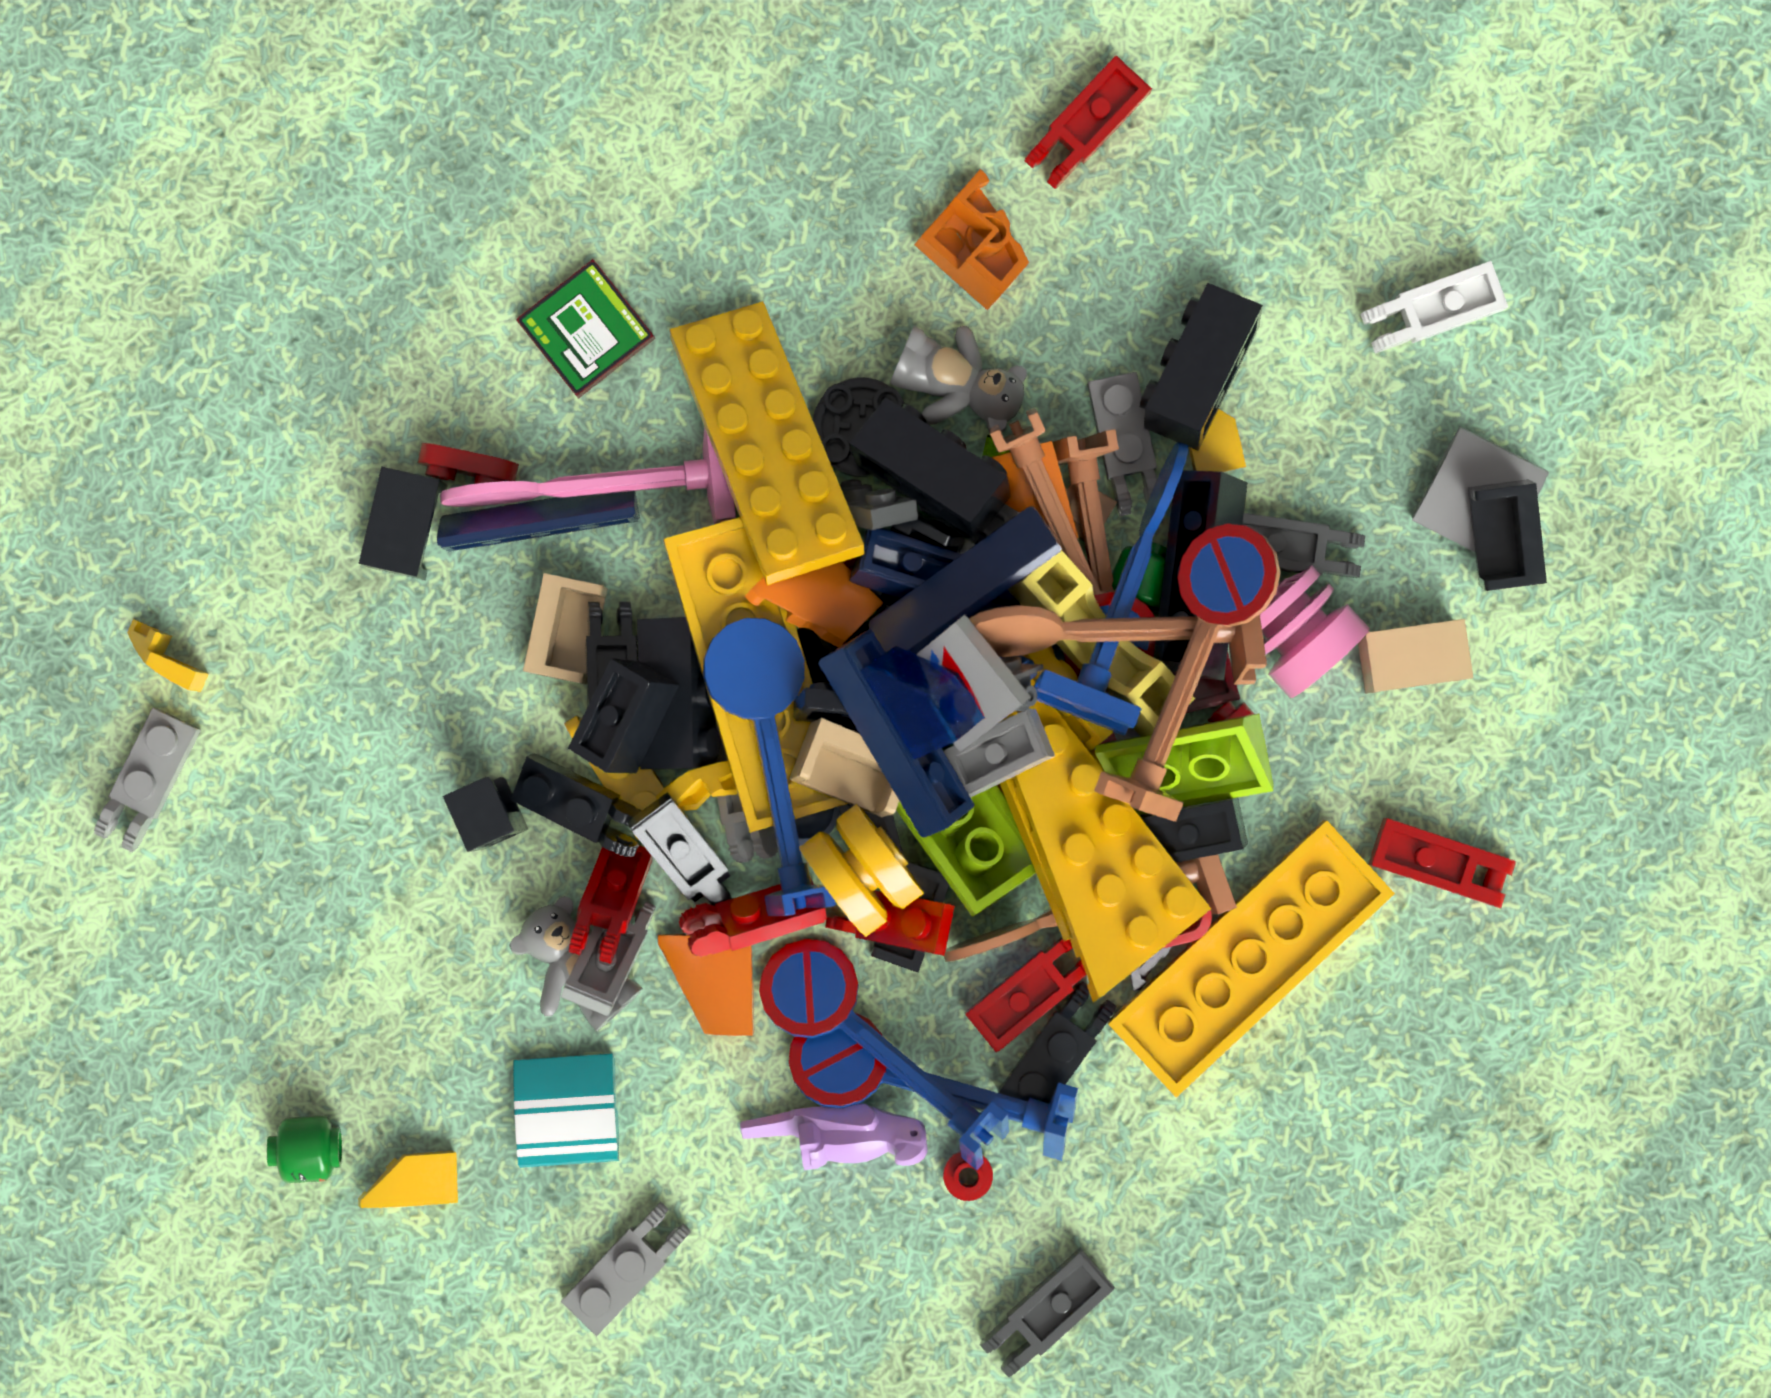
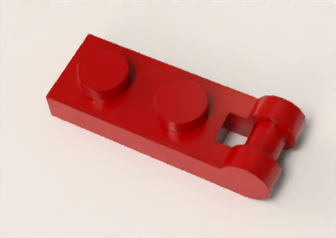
(1440, 862)

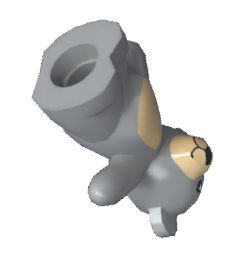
(959, 378)
(547, 938)

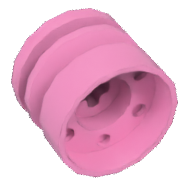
(1304, 634)

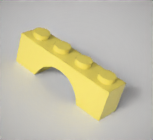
(1068, 593)

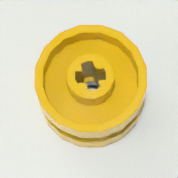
(855, 874)

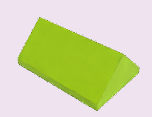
(1205, 762)
(979, 852)

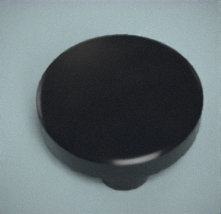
(843, 413)

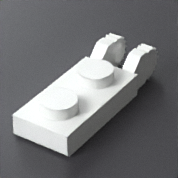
(1440, 306)

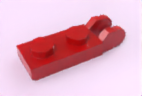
(1091, 118)
(610, 899)
(741, 923)
(919, 926)
(1024, 996)

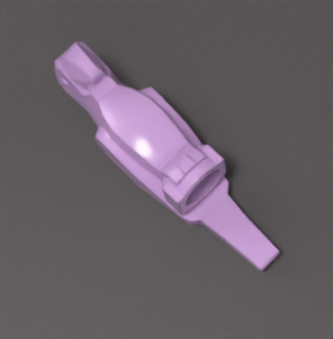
(845, 1134)

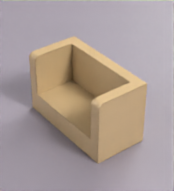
(561, 628)
(1415, 656)
(842, 767)

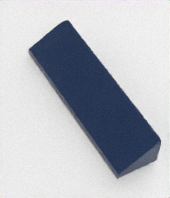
(535, 520)
(901, 563)
(967, 583)
(923, 785)

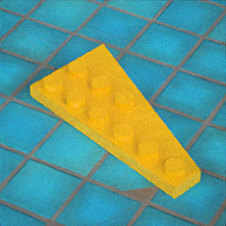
(1101, 862)

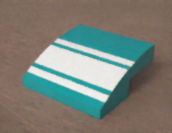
(565, 1110)

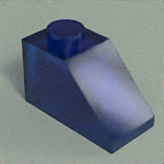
(922, 700)

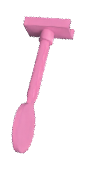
(693, 474)

